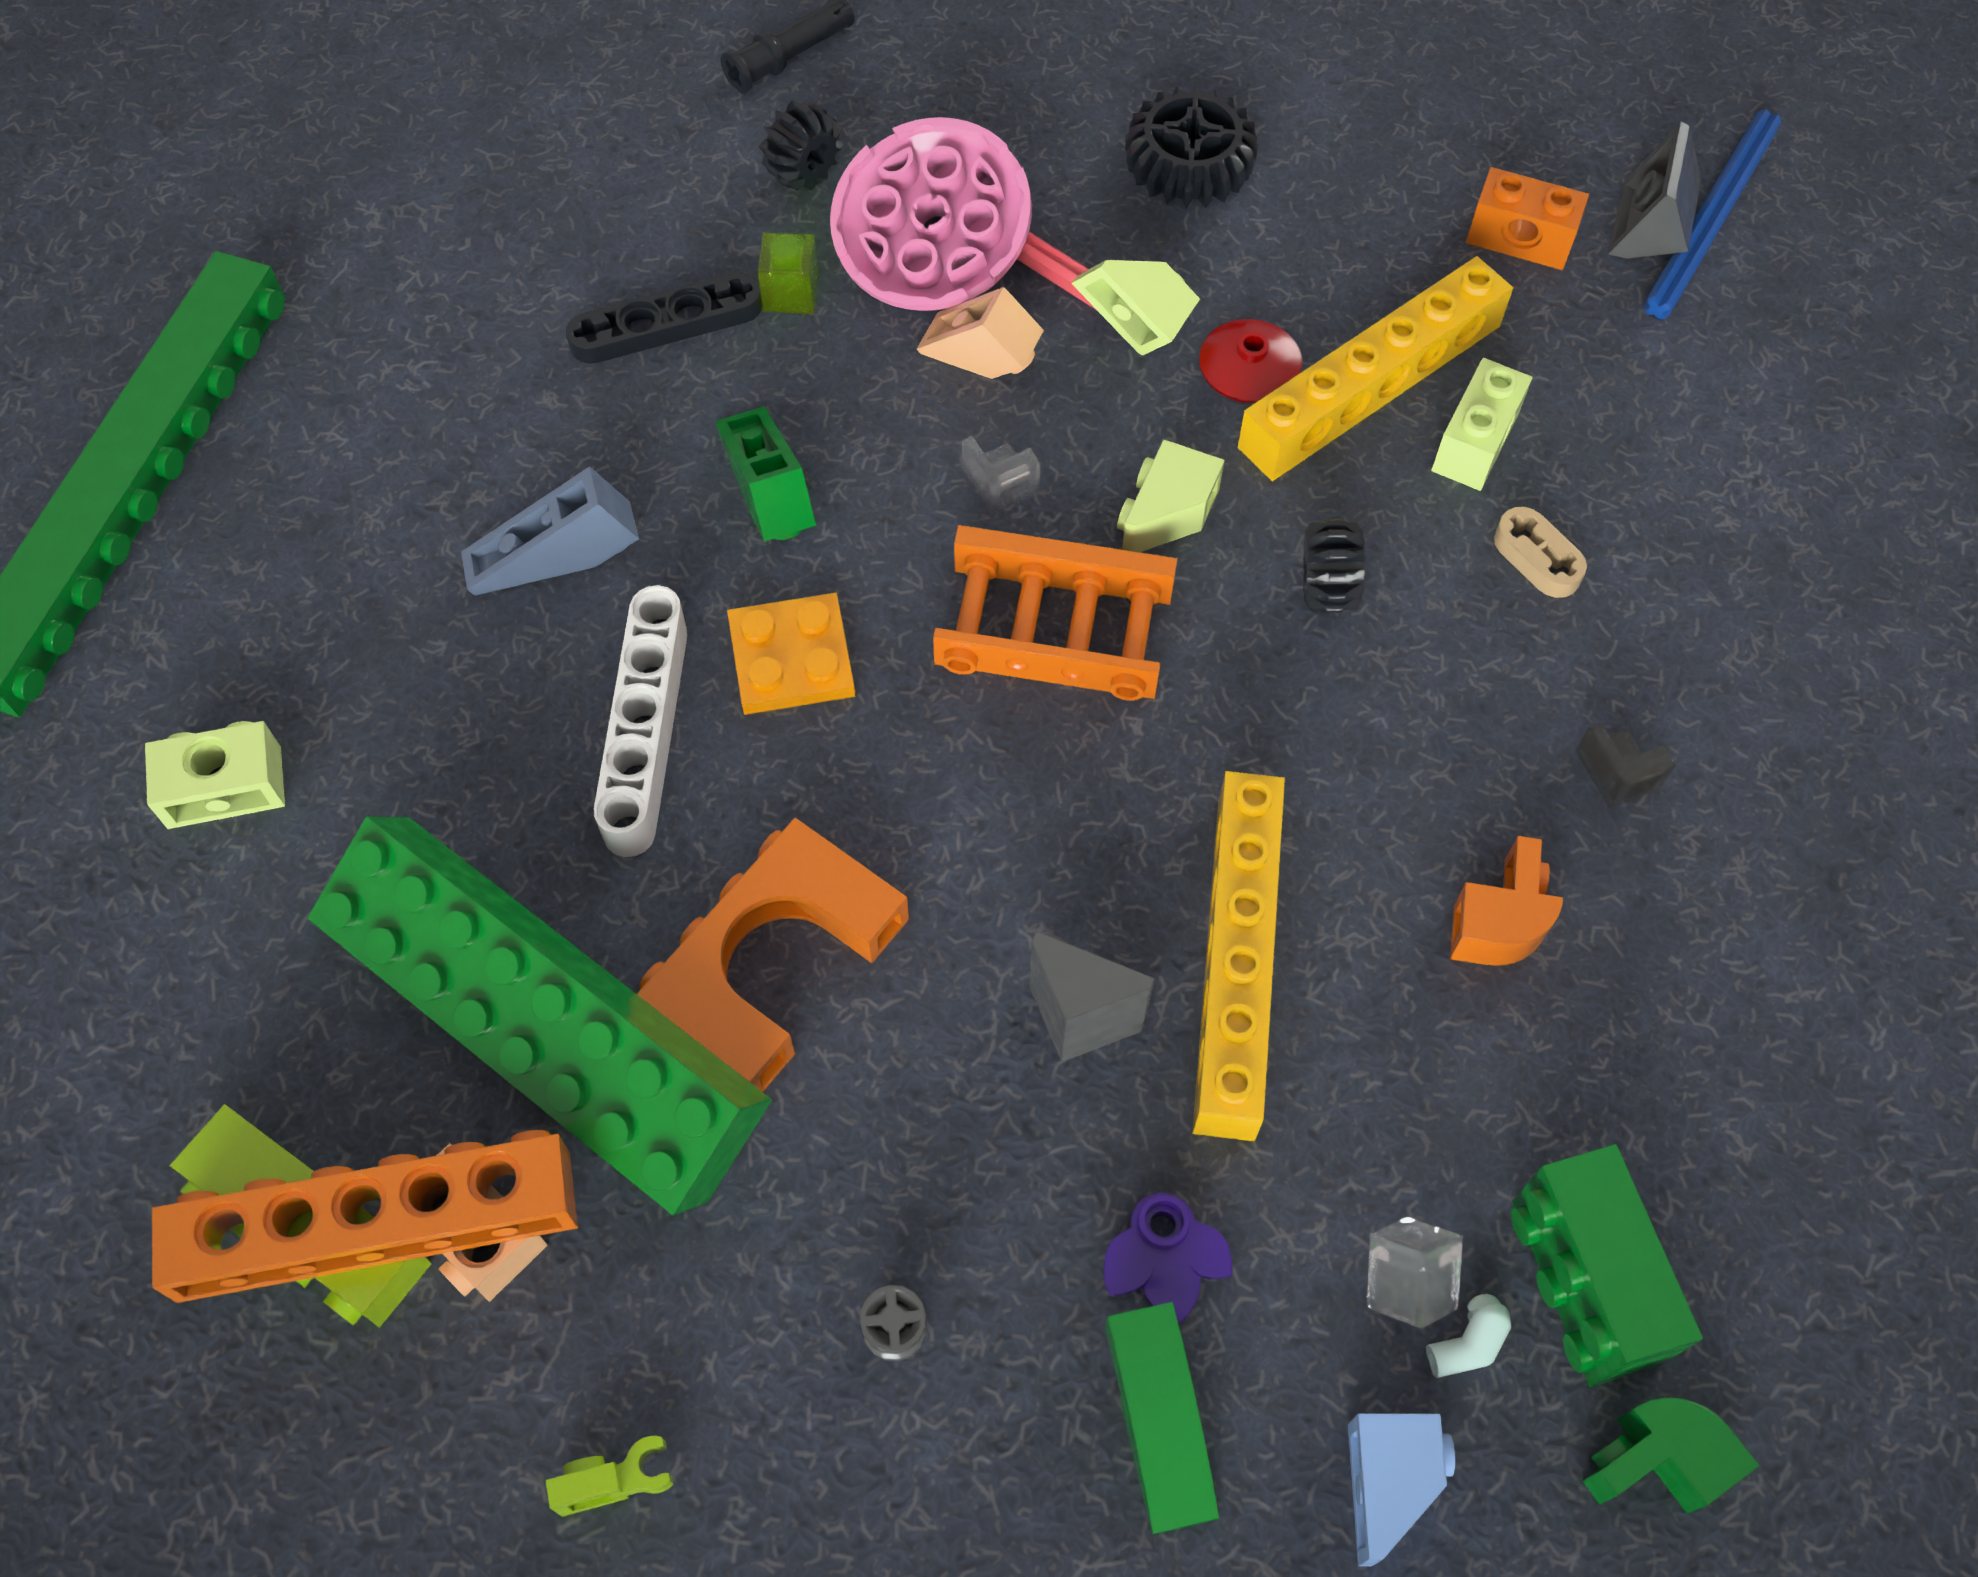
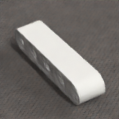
(646, 742)

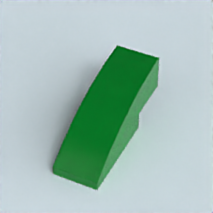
(1162, 1417)

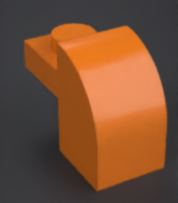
(1507, 922)

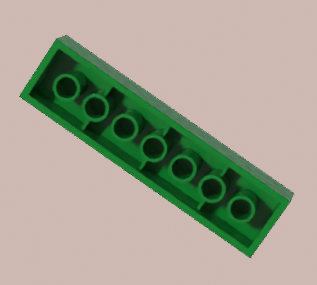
(539, 1012)

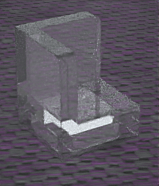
(1001, 474)
(1414, 1272)

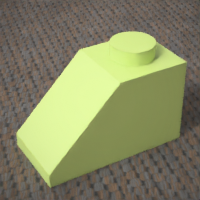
(1139, 299)

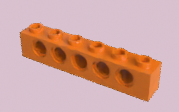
(191, 1231)

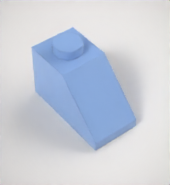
(1395, 1475)

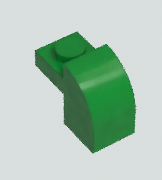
(1679, 1441)

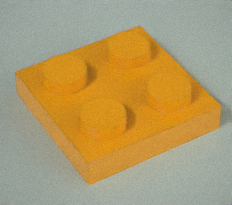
(790, 653)

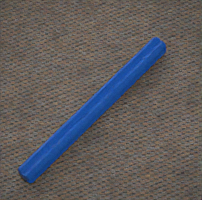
(1713, 214)

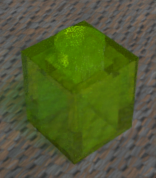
(788, 273)

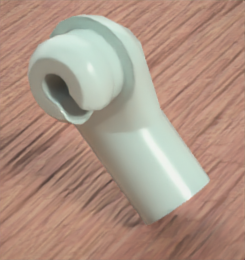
(1480, 1343)

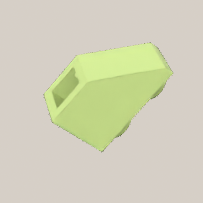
(1172, 497)

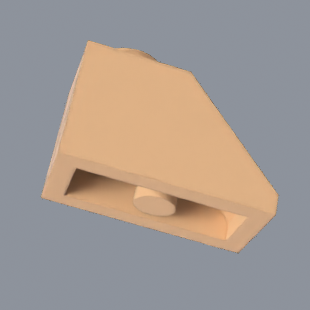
(984, 335)

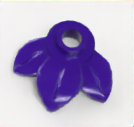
(1169, 1265)

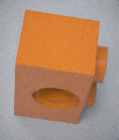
(1527, 218)

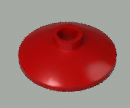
(1247, 374)

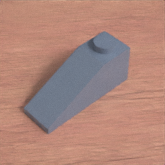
(555, 536)

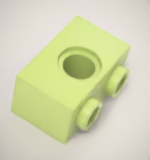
(1481, 424)
(247, 783)

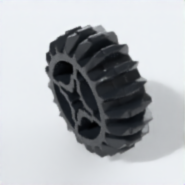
(1162, 153)

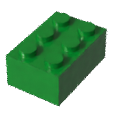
(1602, 1267)

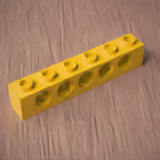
(1373, 368)
(1239, 958)

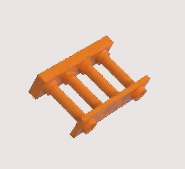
(1065, 565)

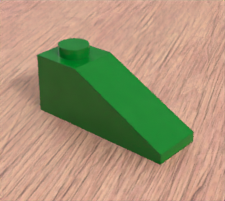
(767, 474)

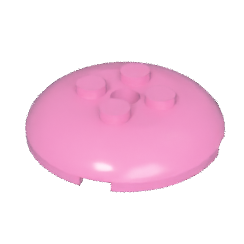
(924, 173)

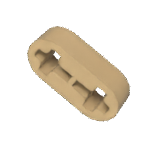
(1539, 552)

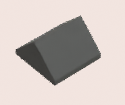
(1659, 200)
(1085, 996)

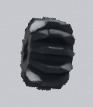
(801, 145)
(1333, 565)

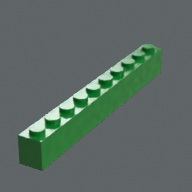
(127, 468)

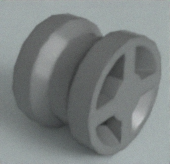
(893, 1309)

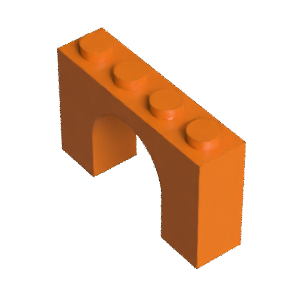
(791, 879)

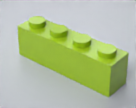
(234, 1153)

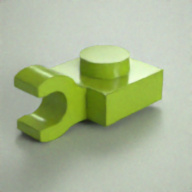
(592, 1483)

